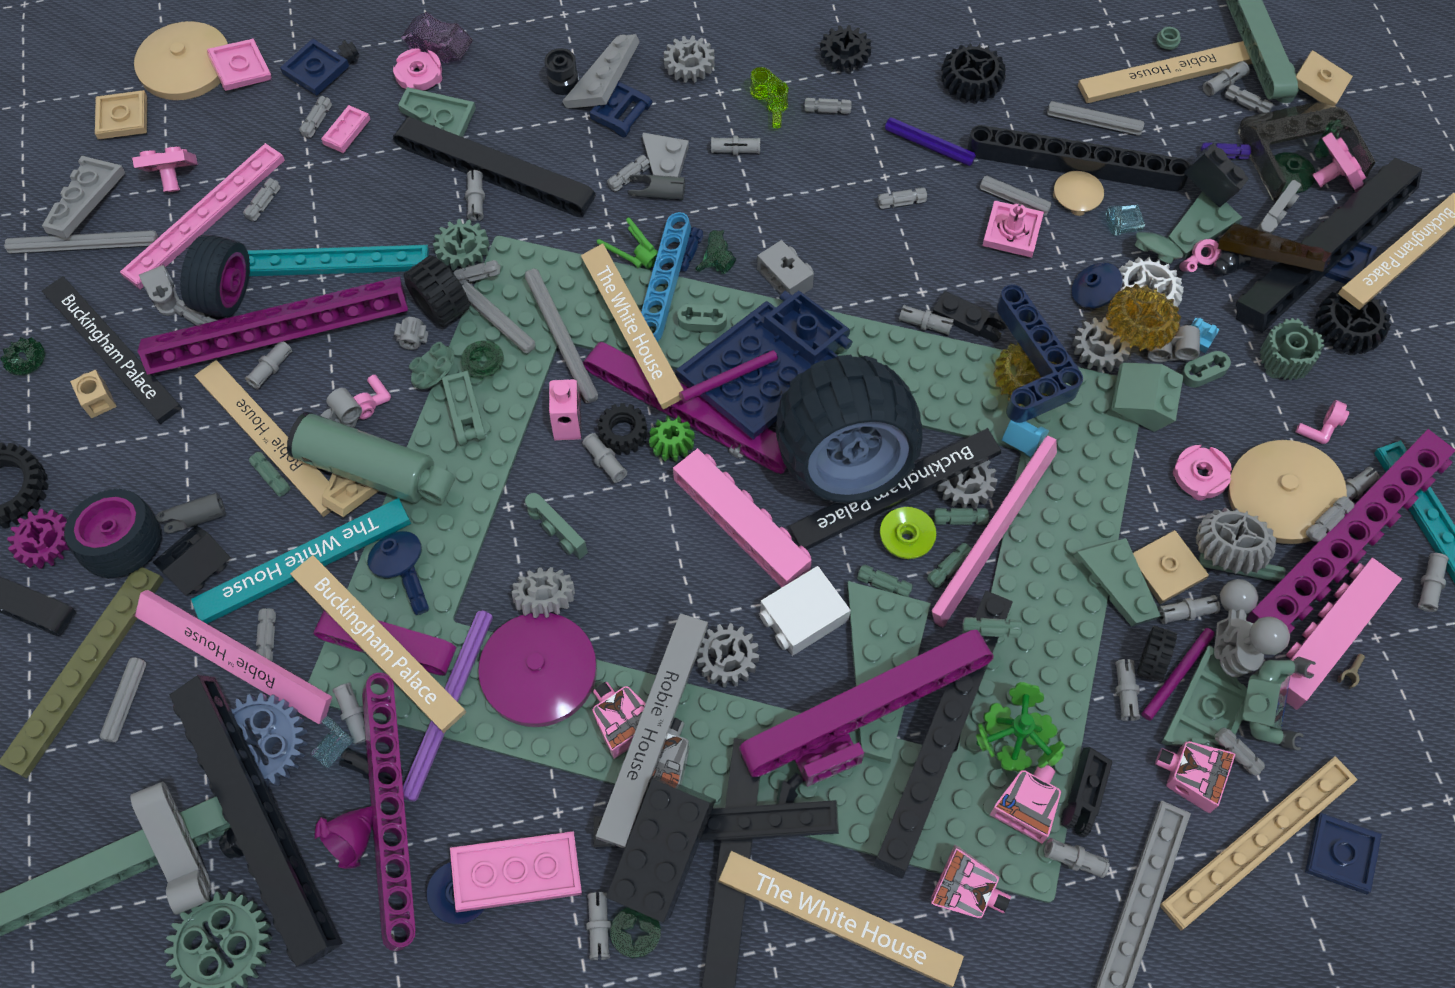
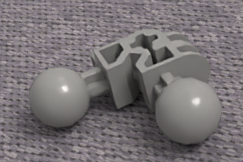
(1242, 643)

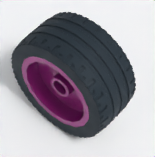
(215, 275)
(112, 533)

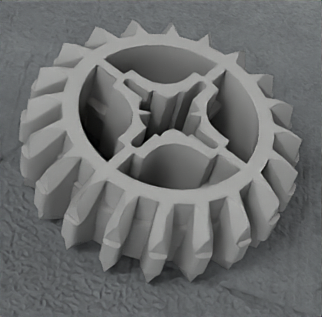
(1235, 541)

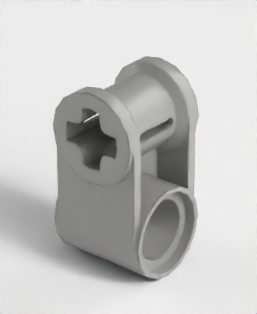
(160, 289)

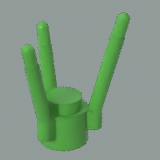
(644, 252)

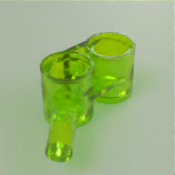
(772, 89)

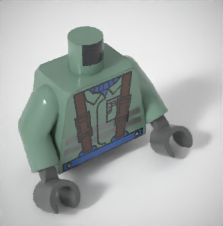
(1268, 697)

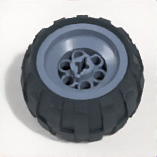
(849, 429)

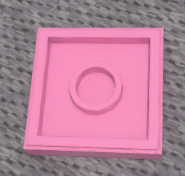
(239, 64)

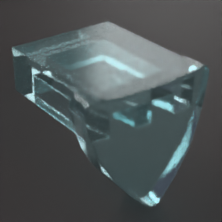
(1124, 219)
(333, 744)

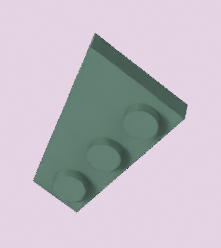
(438, 110)
(1202, 222)
(1119, 574)

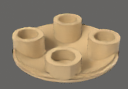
(1078, 192)

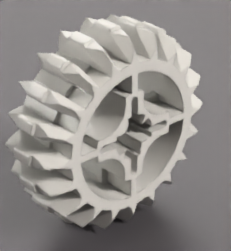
(1154, 276)

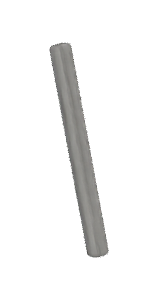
(80, 241)
(561, 335)

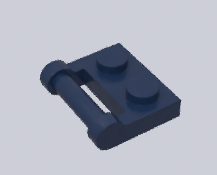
(615, 107)

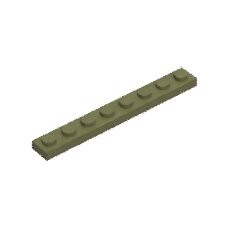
(78, 674)

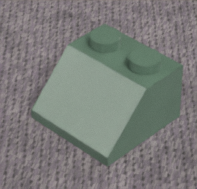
(1147, 394)

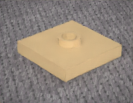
(1322, 79)
(121, 114)
(1169, 567)

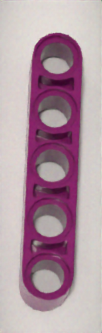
(429, 651)

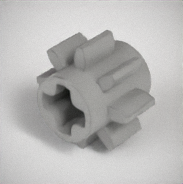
(411, 333)

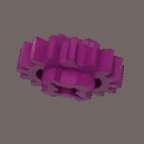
(40, 536)

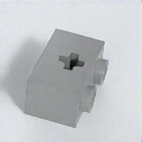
(785, 269)

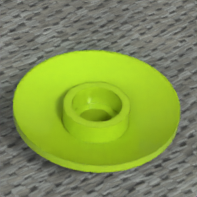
(912, 522)

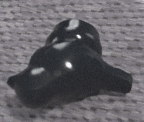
(1229, 262)

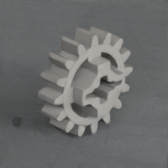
(689, 58)
(1100, 346)
(974, 490)
(543, 592)
(737, 662)

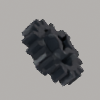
(857, 48)

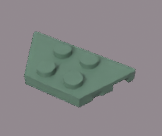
(1207, 705)

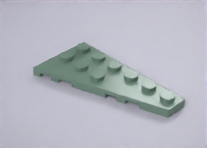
(883, 636)

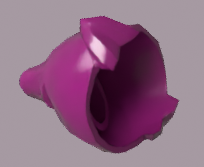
(346, 836)

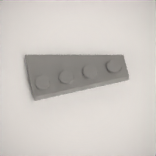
(603, 75)
(82, 195)

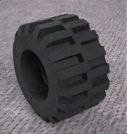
(436, 290)

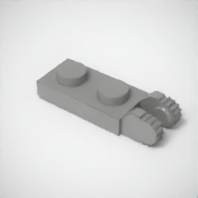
(1277, 213)

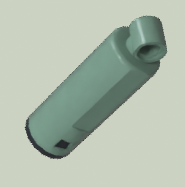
(367, 459)

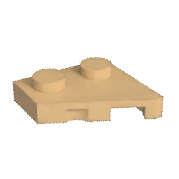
(345, 495)

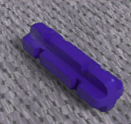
(1242, 151)

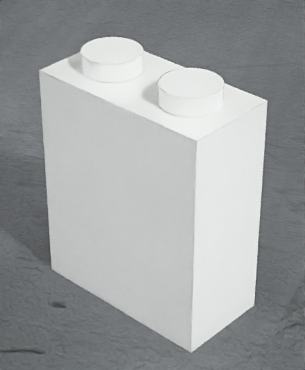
(804, 611)

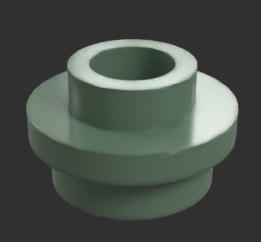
(1168, 38)

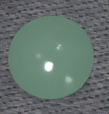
(1159, 244)
(431, 366)

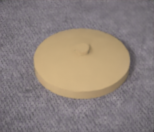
(176, 61)
(1286, 487)

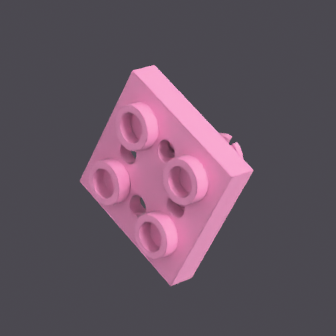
(165, 162)
(1342, 164)
(1013, 224)

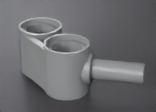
(1182, 347)
(342, 408)

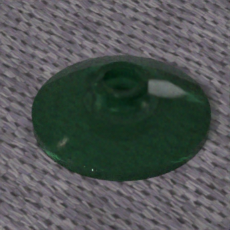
(1296, 168)

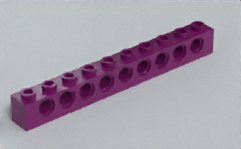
(272, 325)
(1429, 451)

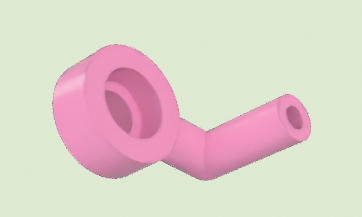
(1190, 264)
(367, 402)
(1335, 416)

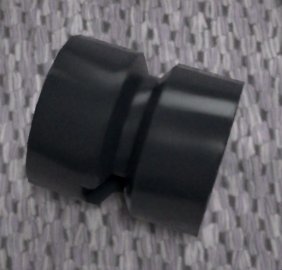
(561, 71)

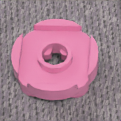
(426, 62)
(1201, 486)

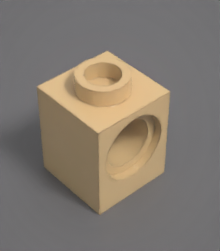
(93, 394)

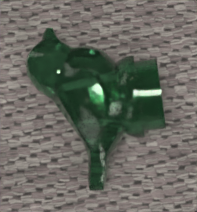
(717, 254)

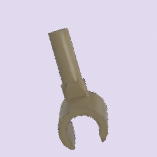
(1352, 672)

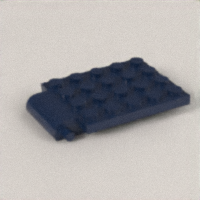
(797, 333)

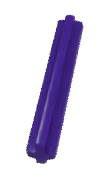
(930, 141)

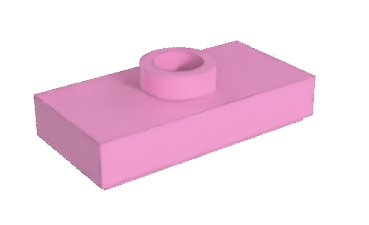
(345, 129)

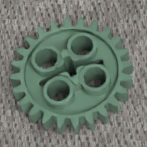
(243, 925)

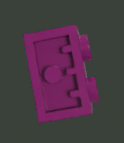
(830, 760)

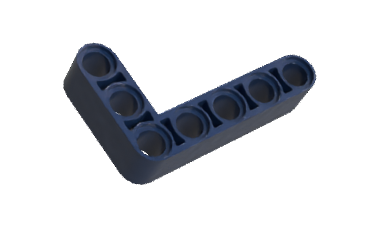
(1041, 355)

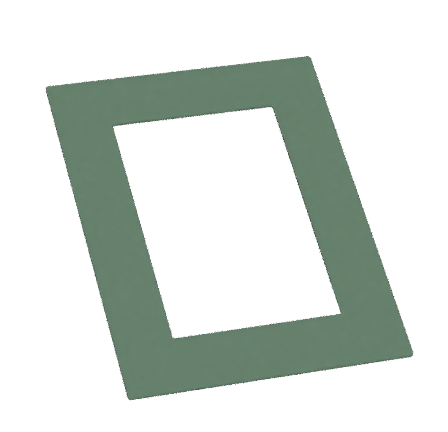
(954, 386)

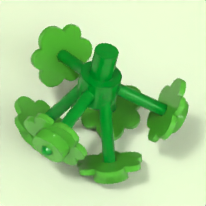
(1033, 727)

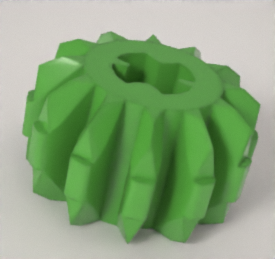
(671, 439)

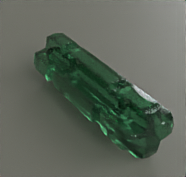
(1333, 127)

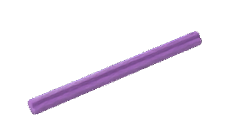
(454, 686)

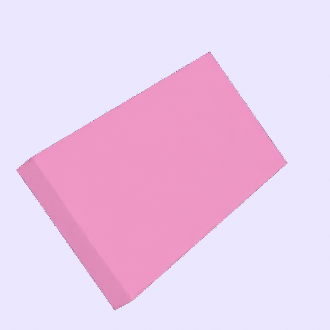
(515, 871)

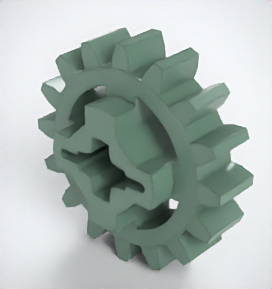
(461, 244)

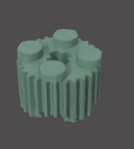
(1290, 350)

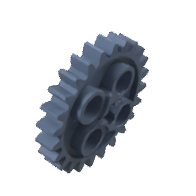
(282, 727)

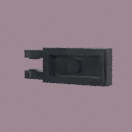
(969, 316)
(1086, 791)

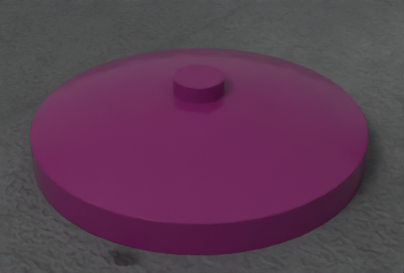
(537, 669)

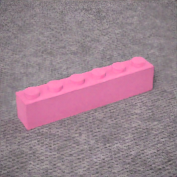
(741, 518)
(1339, 626)

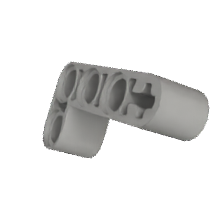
(173, 847)

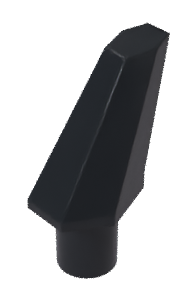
(787, 789)

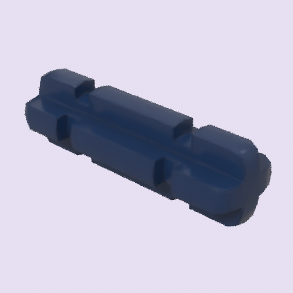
(694, 239)
(415, 592)

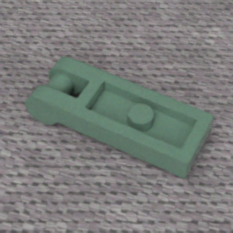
(463, 406)
(555, 524)

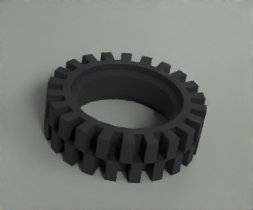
(32, 484)

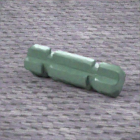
(269, 474)
(961, 516)
(949, 566)
(884, 581)
(993, 627)

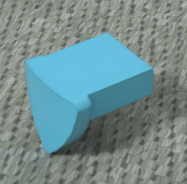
(1024, 436)

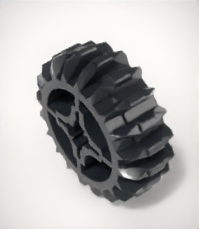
(971, 79)
(1363, 334)

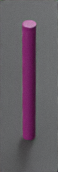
(728, 376)
(1178, 674)

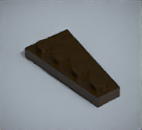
(1274, 248)

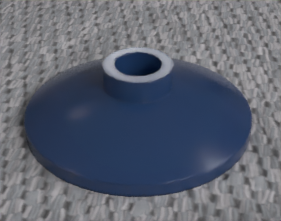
(1097, 285)
(394, 554)
(441, 900)

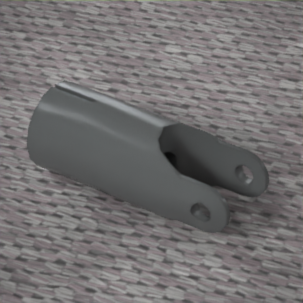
(660, 186)
(192, 513)

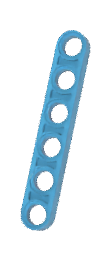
(666, 276)

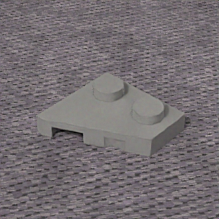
(665, 154)

